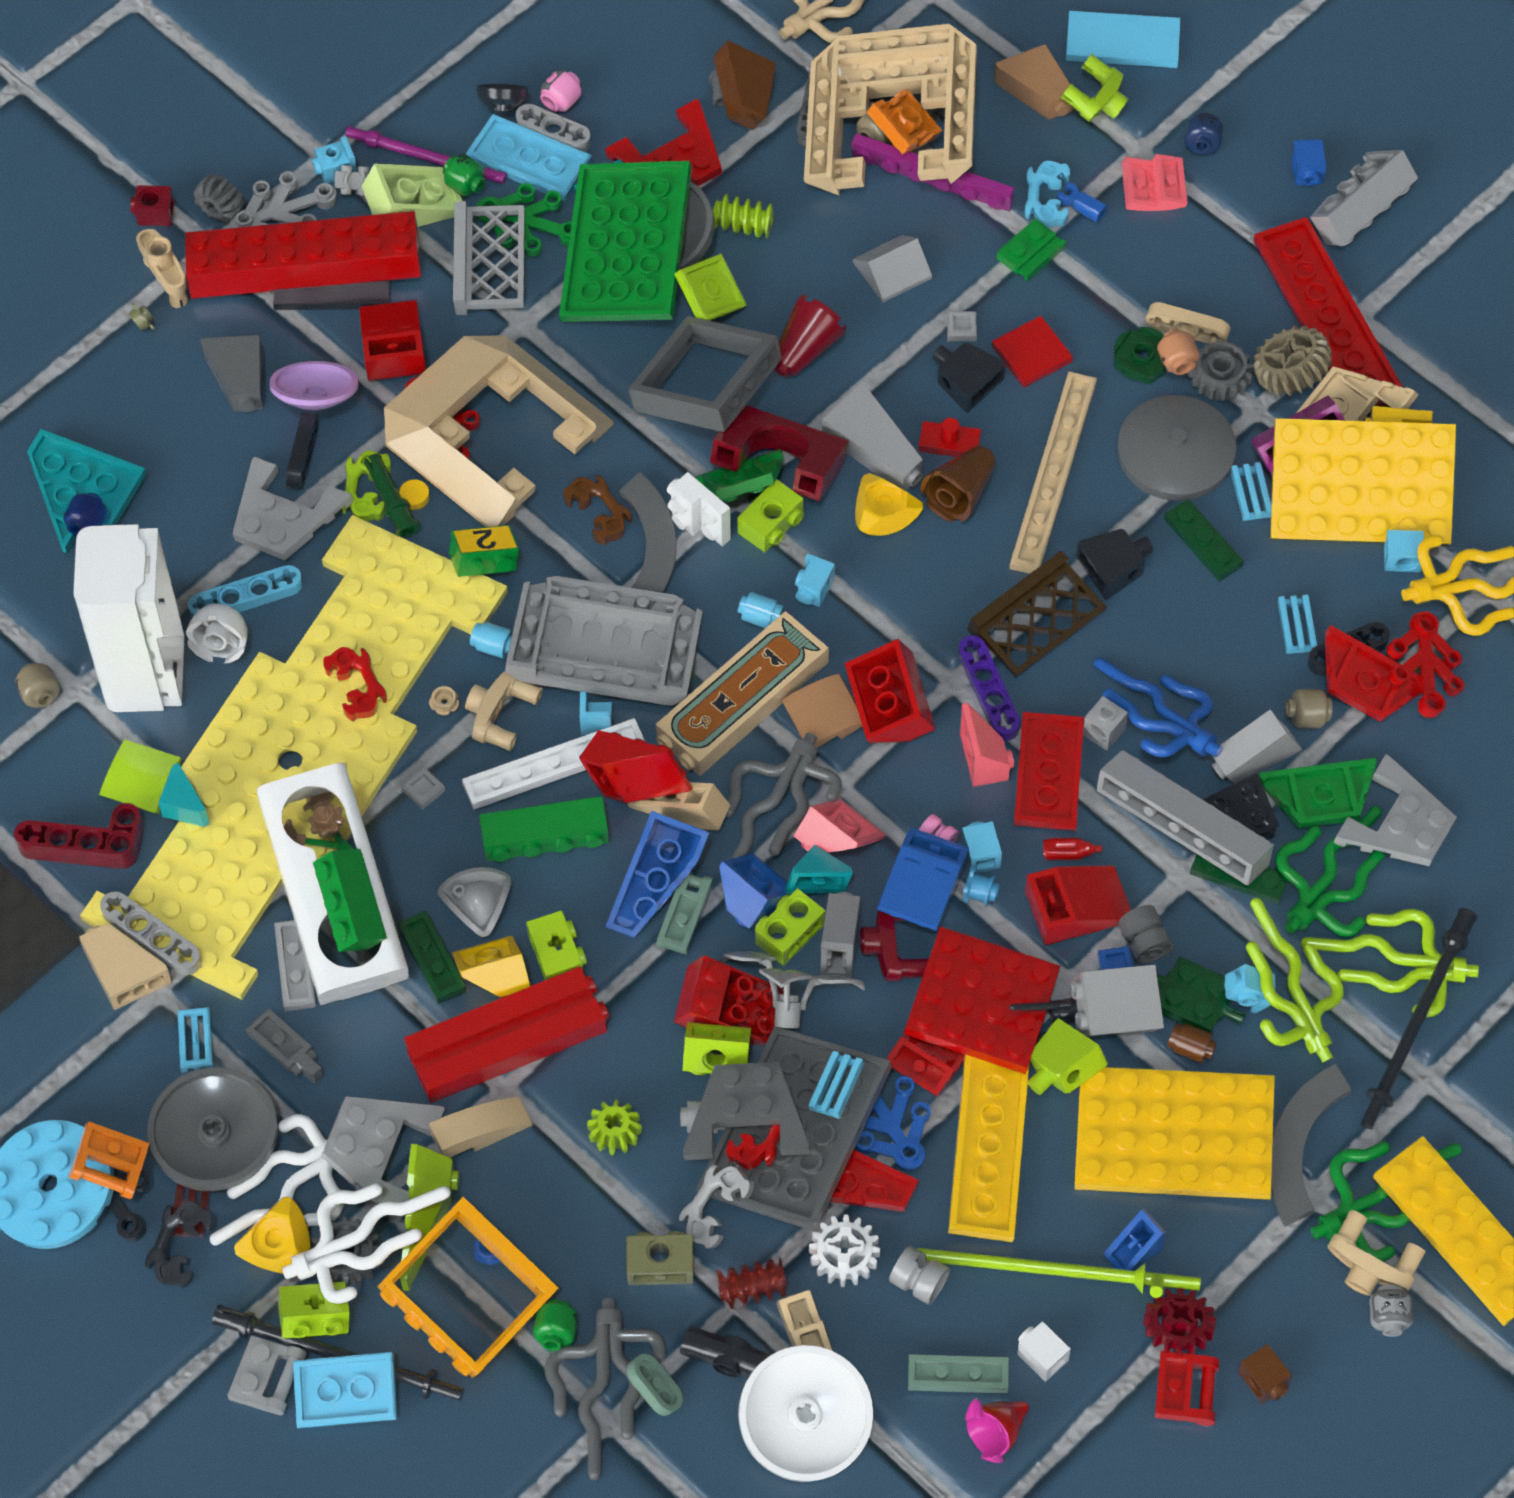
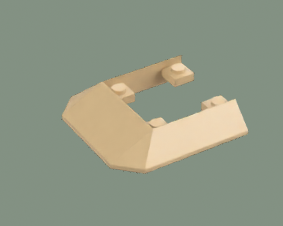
(879, 64)
(427, 437)

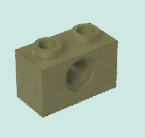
(673, 1270)

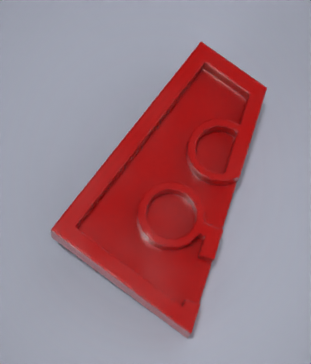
(874, 1185)

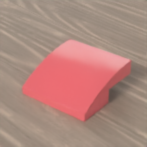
(1154, 183)

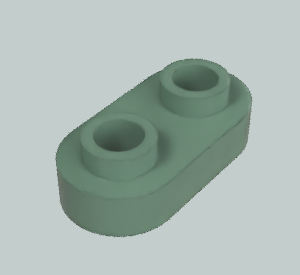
(654, 1384)

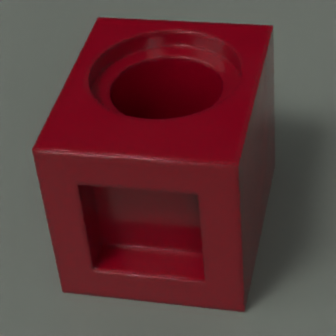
(153, 205)

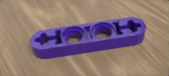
(993, 686)

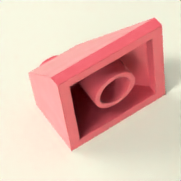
(983, 749)
(836, 828)

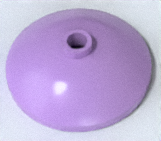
(314, 384)

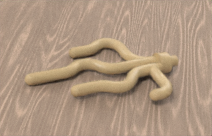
(810, 16)

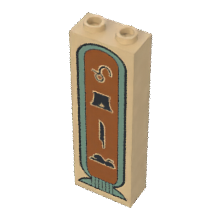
(741, 693)

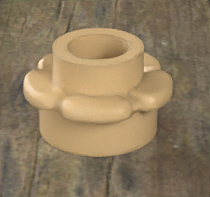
(444, 694)

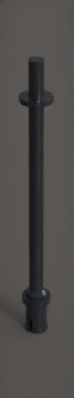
(1455, 940)
(248, 1325)

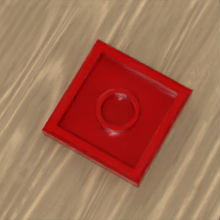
(1032, 351)

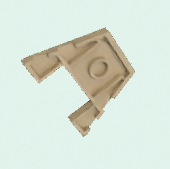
(1358, 394)

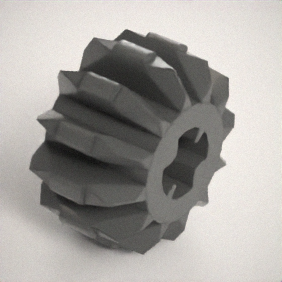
(218, 198)

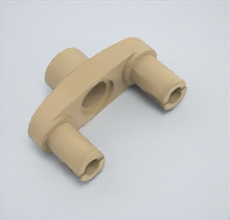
(164, 265)
(488, 704)
(1365, 1268)

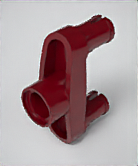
(881, 941)

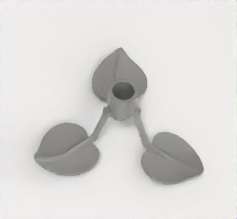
(787, 1005)

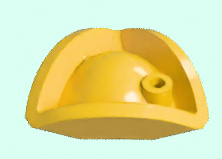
(884, 506)
(275, 1237)

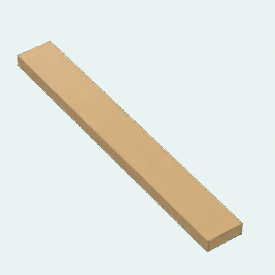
(1053, 473)

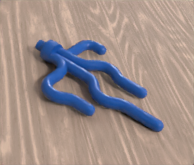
(1185, 730)

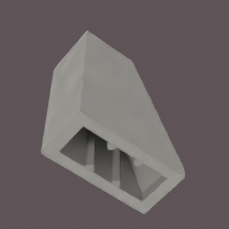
(1255, 748)
(840, 934)

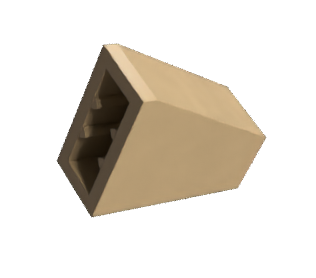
(122, 965)

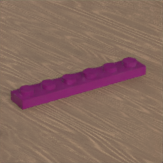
(967, 185)

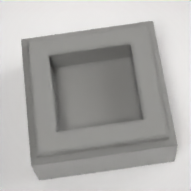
(961, 326)
(423, 788)

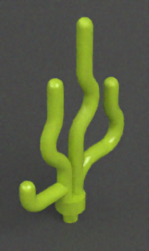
(1457, 971)
(1304, 1016)

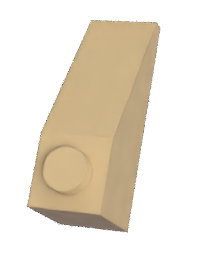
(701, 807)

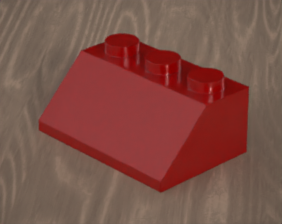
(889, 694)

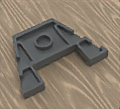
(746, 1097)

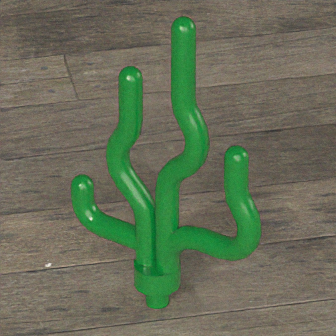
(1310, 903)
(1332, 1221)

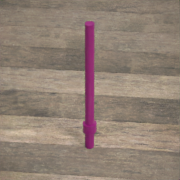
(375, 140)

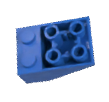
(923, 878)

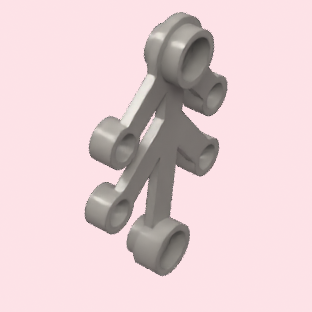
(278, 208)

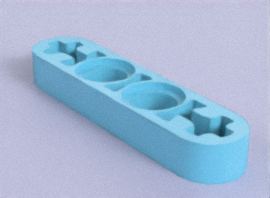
(244, 587)

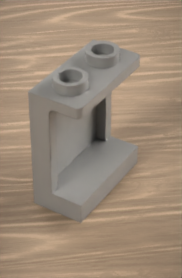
(1117, 1001)

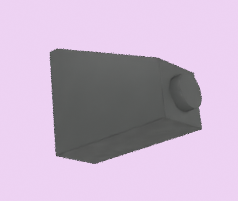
(237, 369)

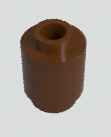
(1192, 1042)

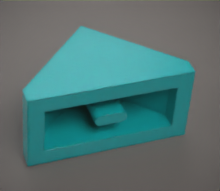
(181, 801)
(819, 874)

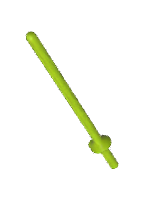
(1137, 1277)

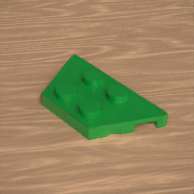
(751, 477)
(1321, 792)

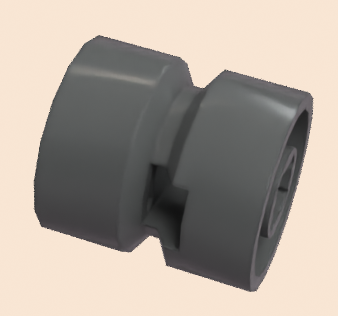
(1145, 932)

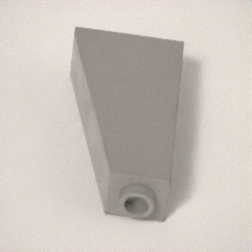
(874, 438)

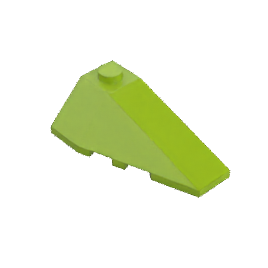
(425, 1173)

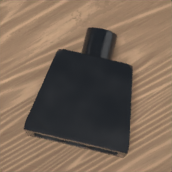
(968, 374)
(1113, 560)

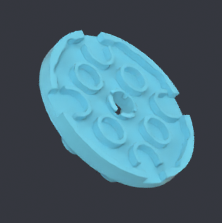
(53, 1216)

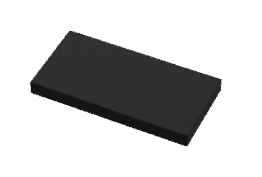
(333, 296)

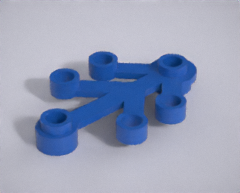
(890, 1124)

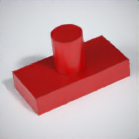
(947, 438)

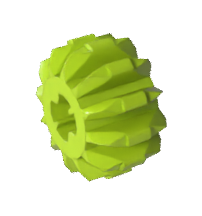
(614, 1137)

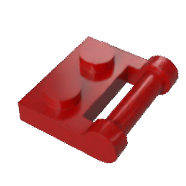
(1175, 1388)

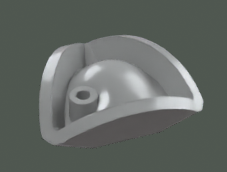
(476, 897)

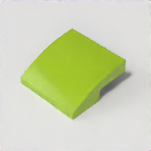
(138, 775)

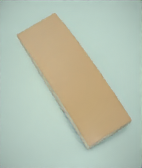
(479, 1126)
(803, 1321)

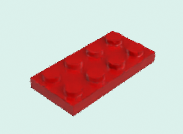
(1049, 771)

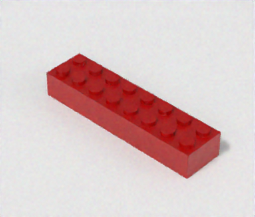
(302, 254)

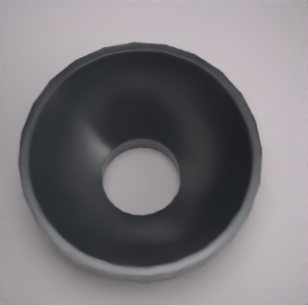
(502, 96)

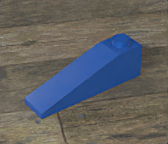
(659, 865)

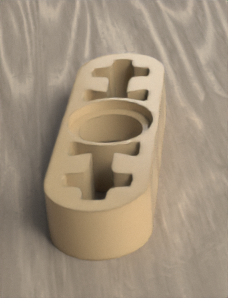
(1203, 328)

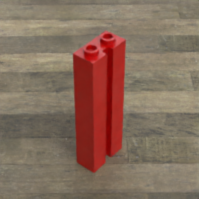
(506, 1034)

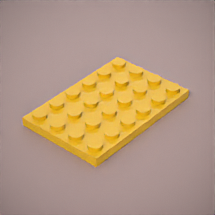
(1361, 479)
(1176, 1133)

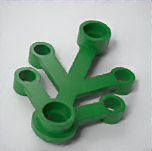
(530, 219)

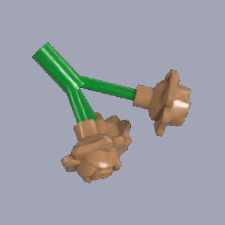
(323, 821)

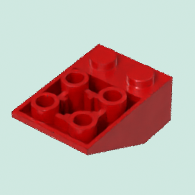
(392, 340)
(632, 768)
(1075, 901)
(726, 997)

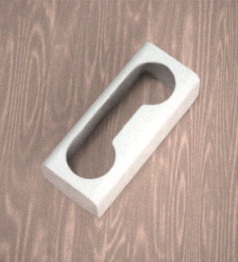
(127, 629)
(304, 892)

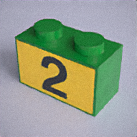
(483, 550)

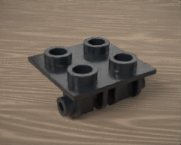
(1247, 804)

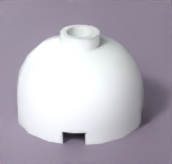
(217, 632)

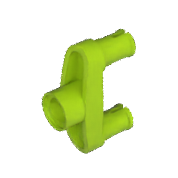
(1108, 97)

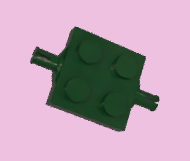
(1195, 996)

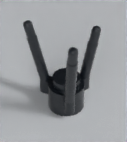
(1063, 1009)

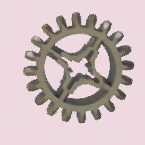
(1292, 360)

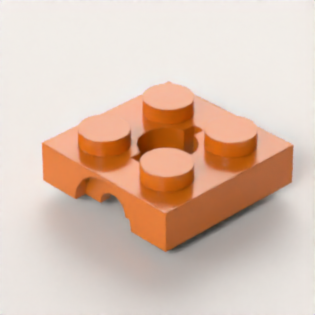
(904, 121)

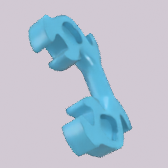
(1049, 173)

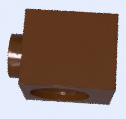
(1265, 1374)

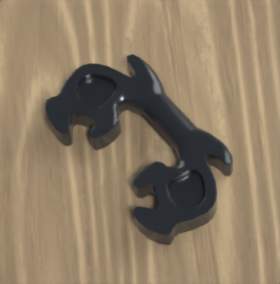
(170, 1270)

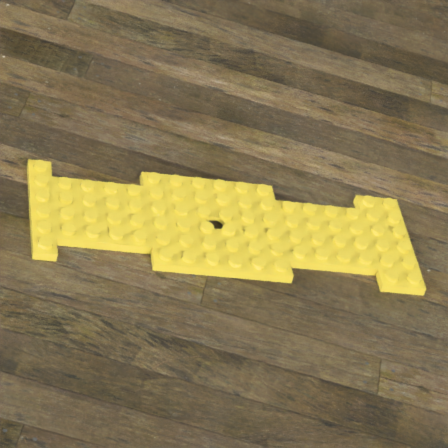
(223, 876)

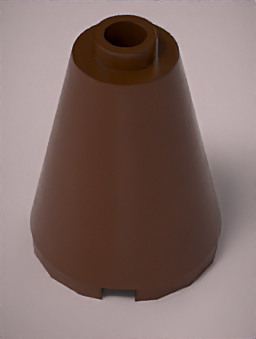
(958, 484)

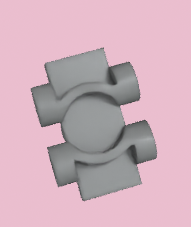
(348, 180)

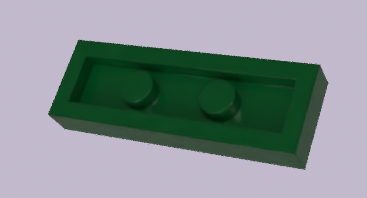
(1203, 540)
(1266, 886)
(431, 957)

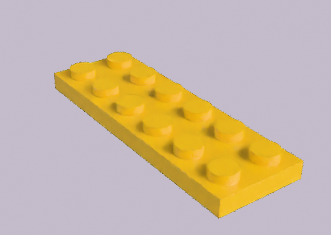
(988, 1151)
(1454, 1223)

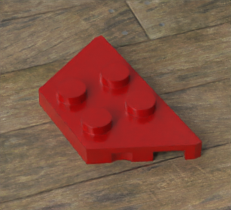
(1362, 676)

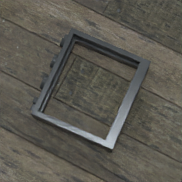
(720, 413)

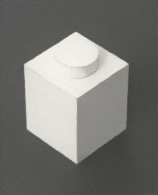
(1043, 1350)

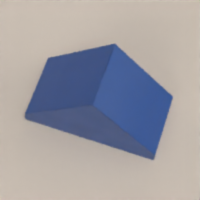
(1136, 1243)

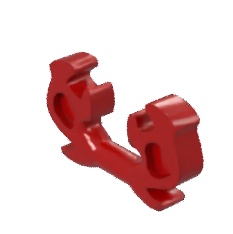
(364, 704)
(750, 1155)

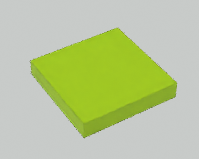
(710, 288)

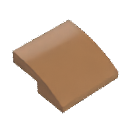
(824, 710)

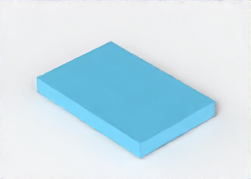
(345, 1390)

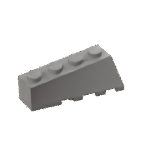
(1363, 196)

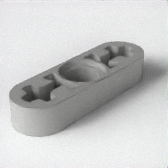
(548, 118)

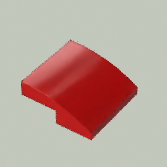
(925, 1063)

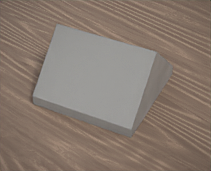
(894, 267)

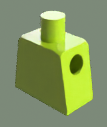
(1064, 1059)

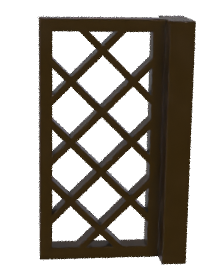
(1016, 600)

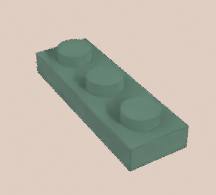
(958, 1373)

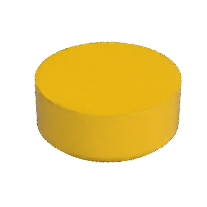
(416, 493)

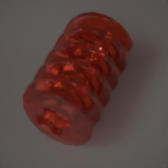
(751, 1283)

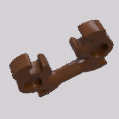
(612, 527)

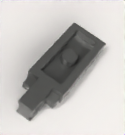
(285, 1045)

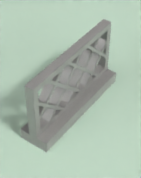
(464, 253)

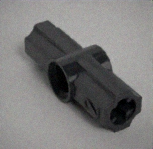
(726, 1354)

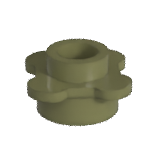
(141, 317)

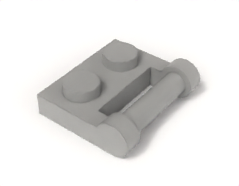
(257, 1372)

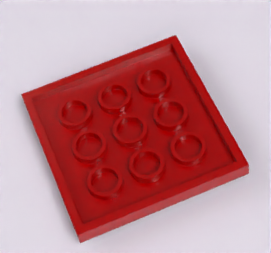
(969, 995)

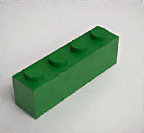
(544, 829)

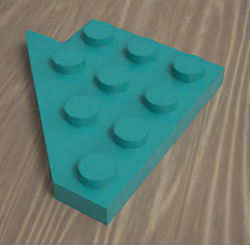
(72, 469)

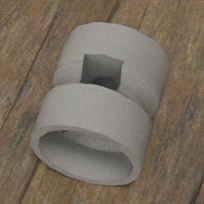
(918, 1274)

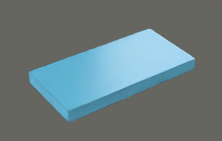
(1123, 39)
(528, 156)

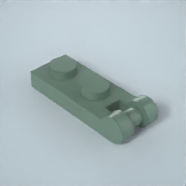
(684, 913)

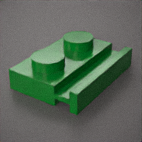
(1031, 249)

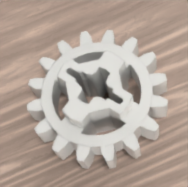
(859, 1251)

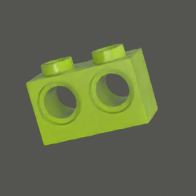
(796, 931)

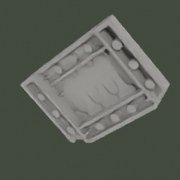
(598, 643)

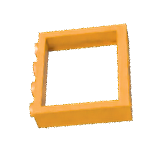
(504, 1251)

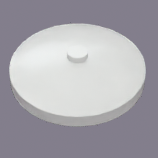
(805, 1413)

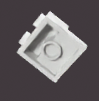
(699, 509)

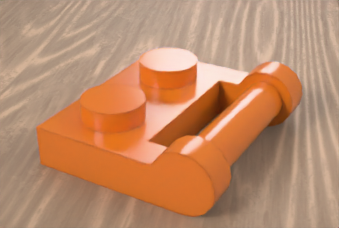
(111, 1150)

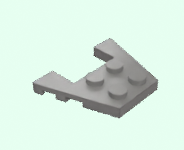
(275, 522)
(1413, 825)
(366, 1136)

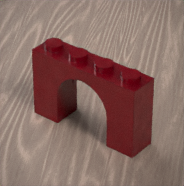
(753, 429)

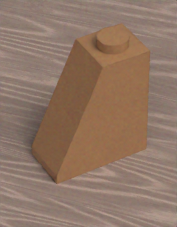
(1035, 81)

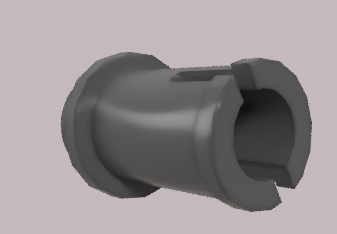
(716, 89)

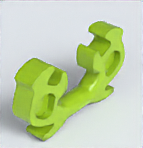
(364, 507)

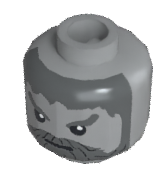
(1391, 1310)

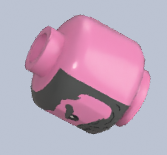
(560, 91)

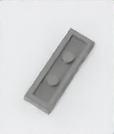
(293, 967)

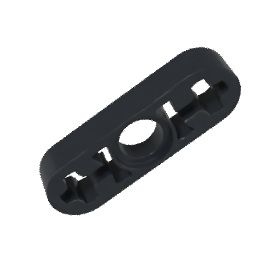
(302, 450)
(1361, 634)

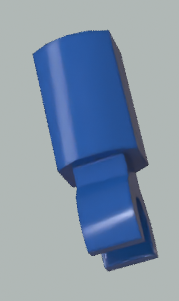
(1082, 203)

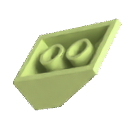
(408, 189)

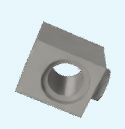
(1105, 723)

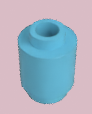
(759, 609)
(491, 639)

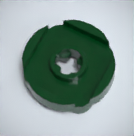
(1130, 363)

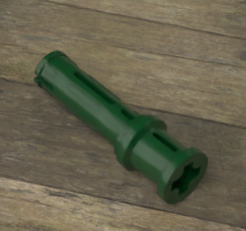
(396, 507)

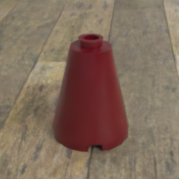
(807, 334)

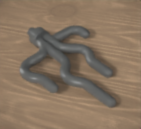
(792, 770)
(608, 1337)

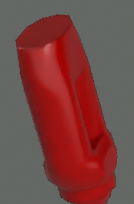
(1068, 849)

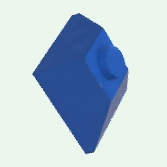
(750, 889)

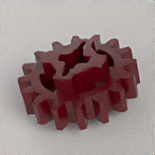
(1179, 1321)

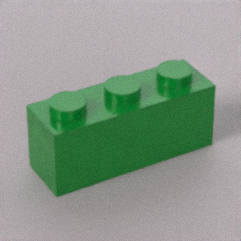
(349, 900)

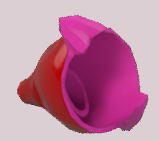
(995, 1426)

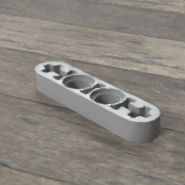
(149, 934)

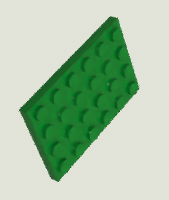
(625, 241)

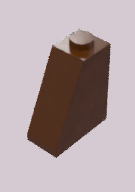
(744, 83)

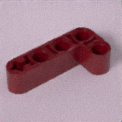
(38, 839)

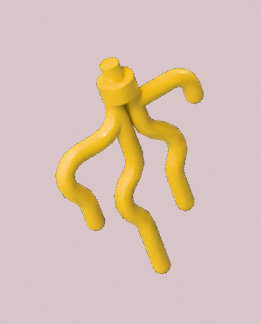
(1436, 586)

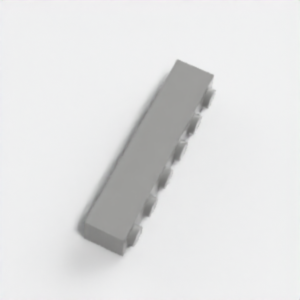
(1185, 817)

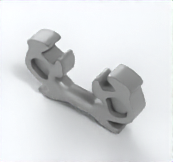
(731, 1180)

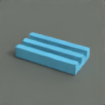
(1247, 471)
(1294, 603)
(845, 1062)
(196, 1063)

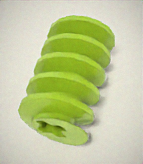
(743, 216)

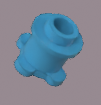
(980, 888)

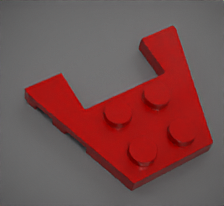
(692, 146)

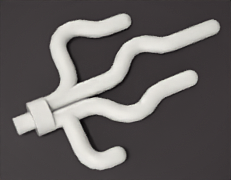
(316, 1166)
(330, 1252)

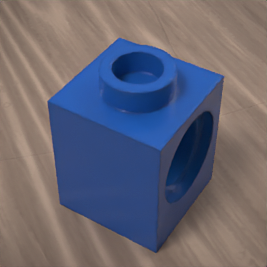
(1308, 162)

